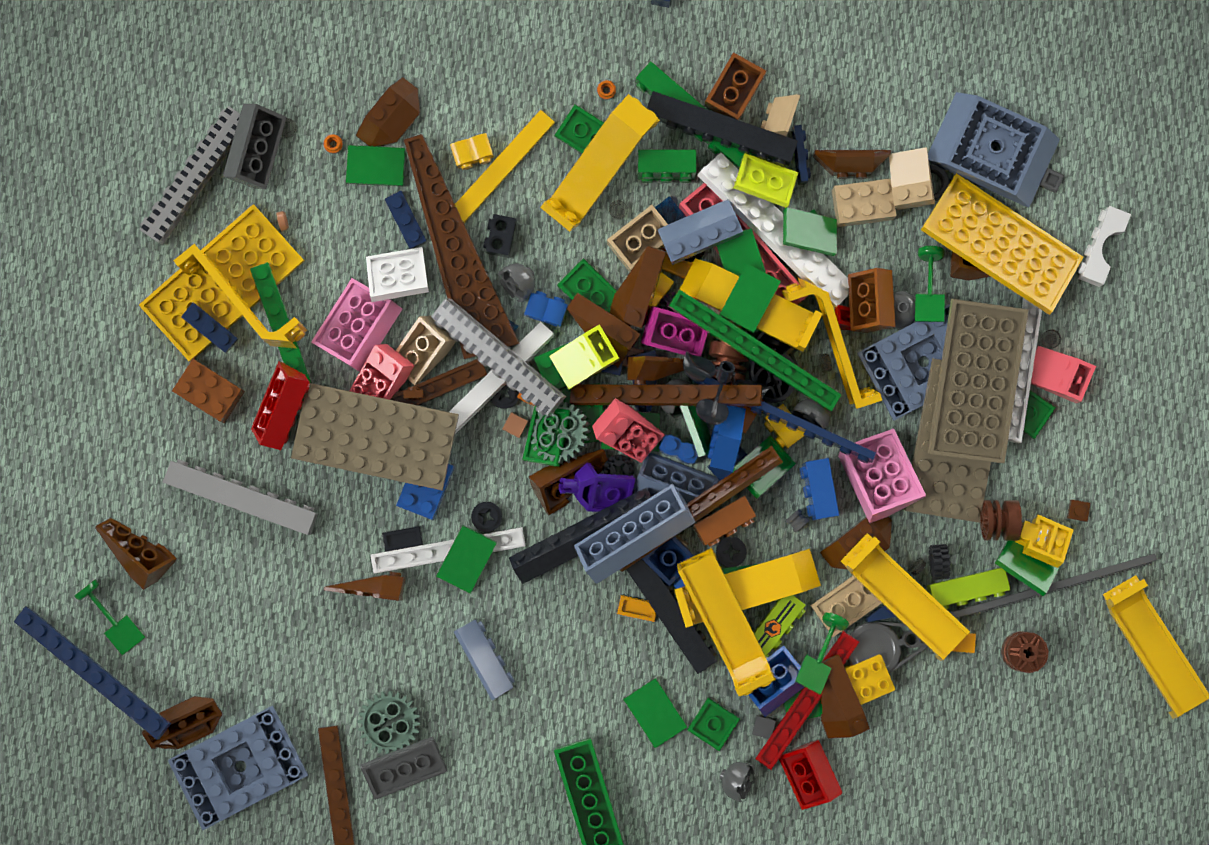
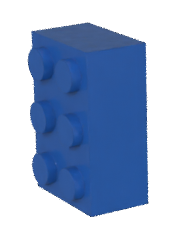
(727, 439)
(819, 489)
(422, 499)
(784, 687)

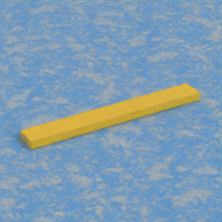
(503, 165)

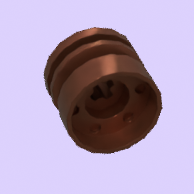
(726, 353)
(997, 520)
(1013, 653)

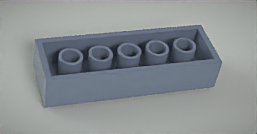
(634, 534)

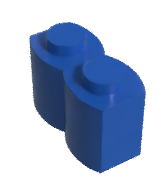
(546, 309)
(673, 447)

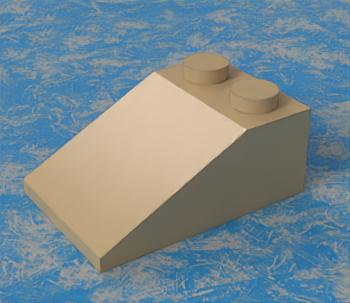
(781, 114)
(911, 179)
(425, 347)

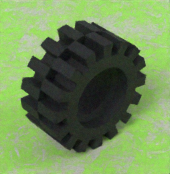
(939, 561)

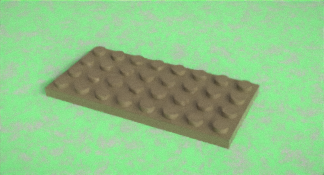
(977, 381)
(375, 436)
(951, 484)

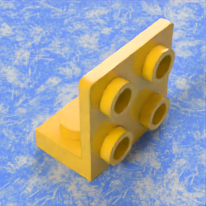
(870, 679)

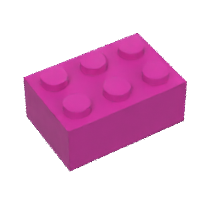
(673, 332)

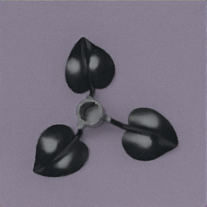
(701, 368)

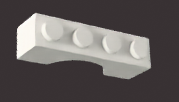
(1095, 268)

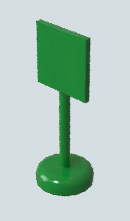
(930, 306)
(123, 633)
(812, 672)

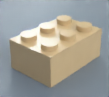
(863, 202)
(636, 235)

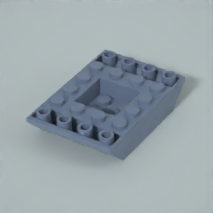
(966, 149)
(895, 365)
(210, 771)

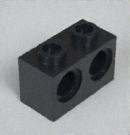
(505, 236)

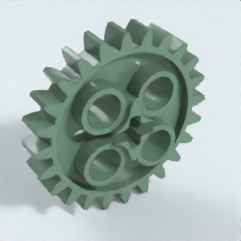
(575, 435)
(381, 706)

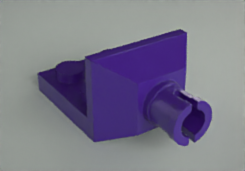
(597, 490)

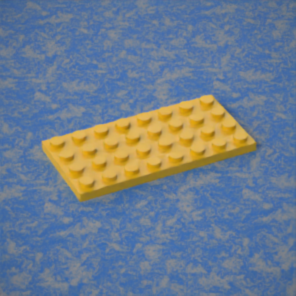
(1002, 244)
(240, 246)

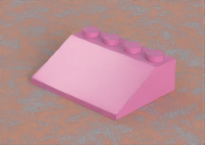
(356, 325)
(885, 483)

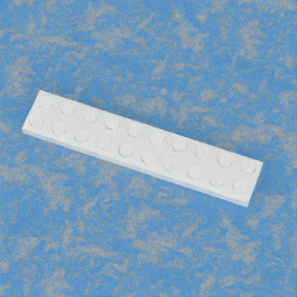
(767, 223)

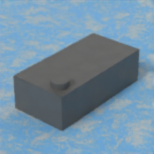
(254, 146)

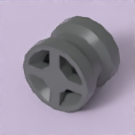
(797, 520)

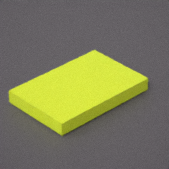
(765, 180)

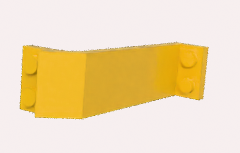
(600, 162)
(781, 319)
(292, 331)
(859, 397)
(761, 583)
(904, 597)
(726, 622)
(1155, 646)

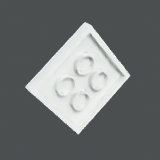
(397, 274)

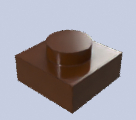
(413, 393)
(1078, 510)

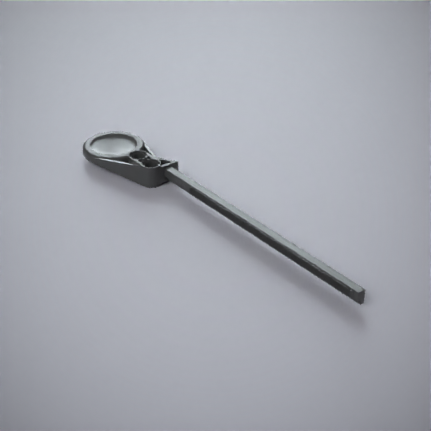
(880, 639)

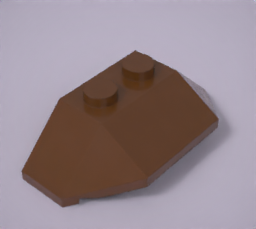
(390, 115)
(850, 162)
(846, 542)
(188, 721)

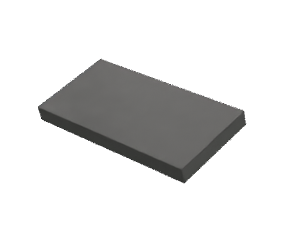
(403, 768)

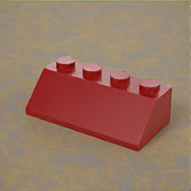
(280, 406)

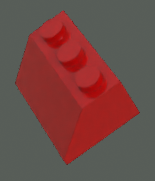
(810, 775)

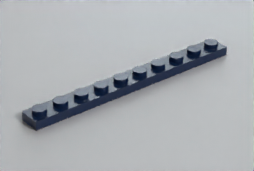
(809, 429)
(92, 673)

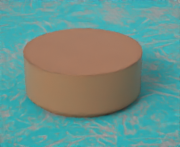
(282, 220)

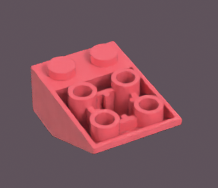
(382, 373)
(1061, 374)
(627, 431)

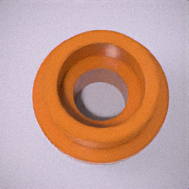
(610, 85)
(329, 139)

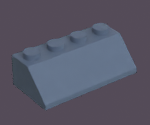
(700, 231)
(660, 473)
(484, 659)

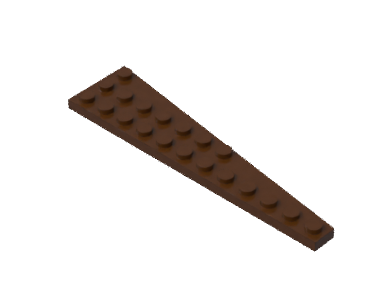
(456, 255)

